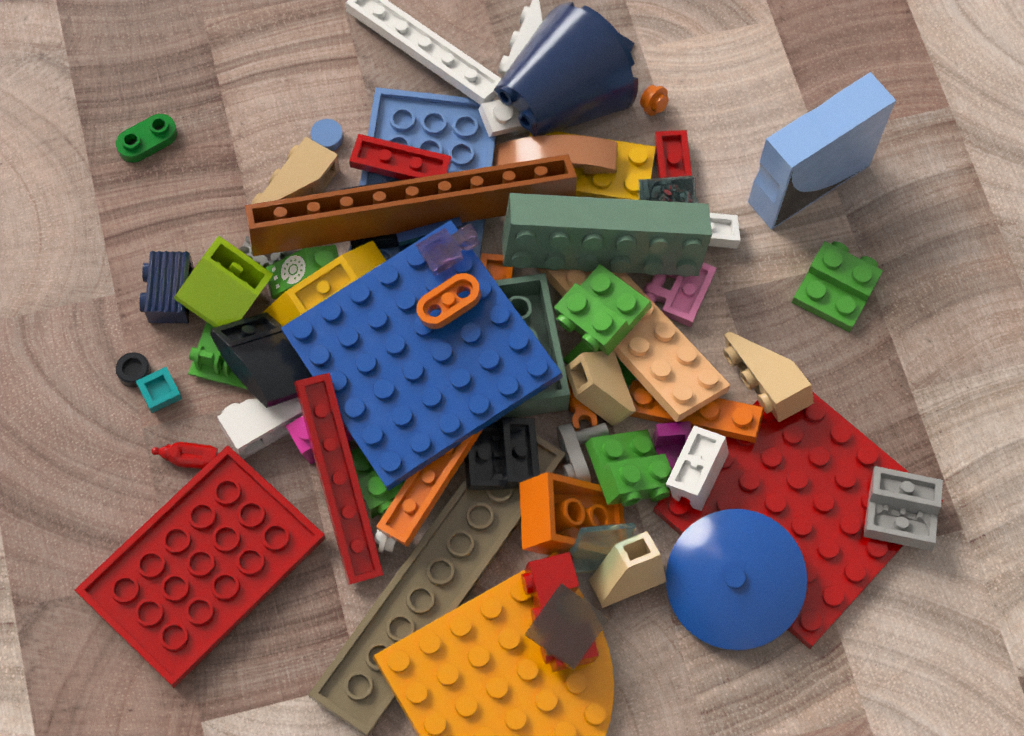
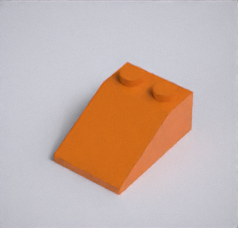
(557, 508)

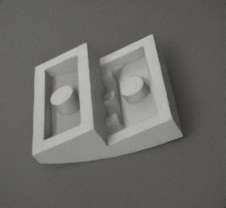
(903, 508)

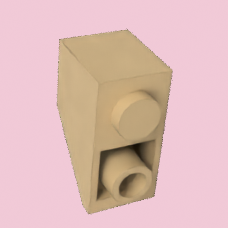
(601, 385)
(628, 570)

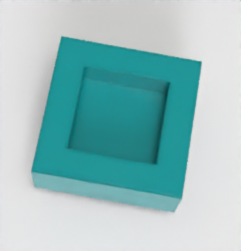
(158, 390)

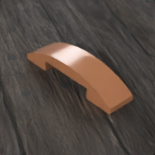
(586, 152)

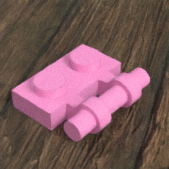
(686, 294)

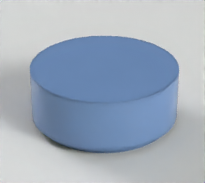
(327, 133)

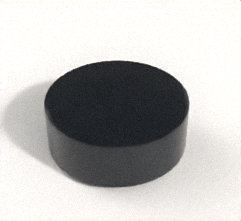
(131, 368)

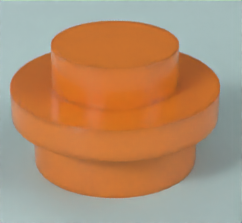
(654, 100)

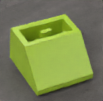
(223, 284)

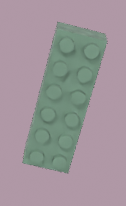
(612, 232)

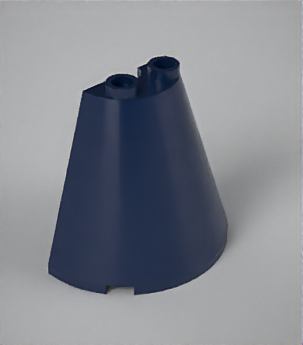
(569, 72)

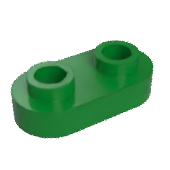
(147, 138)

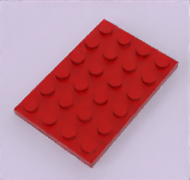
(200, 565)

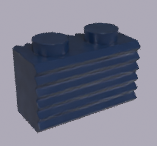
(164, 278)

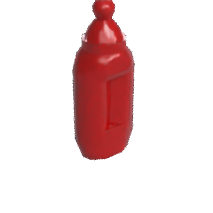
(187, 454)

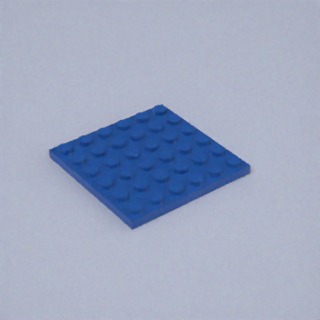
(417, 388)

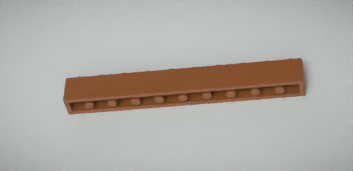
(401, 204)

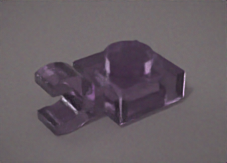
(443, 249)

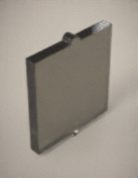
(567, 626)

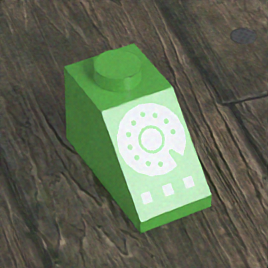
(297, 267)

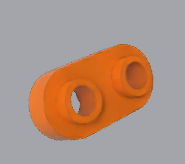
(447, 300)

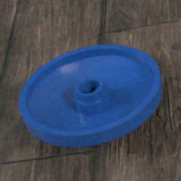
(736, 579)

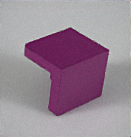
(670, 439)

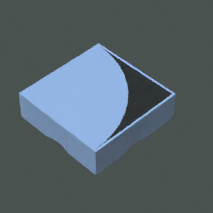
(820, 150)

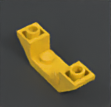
(325, 282)

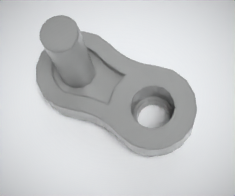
(569, 443)

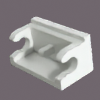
(698, 467)

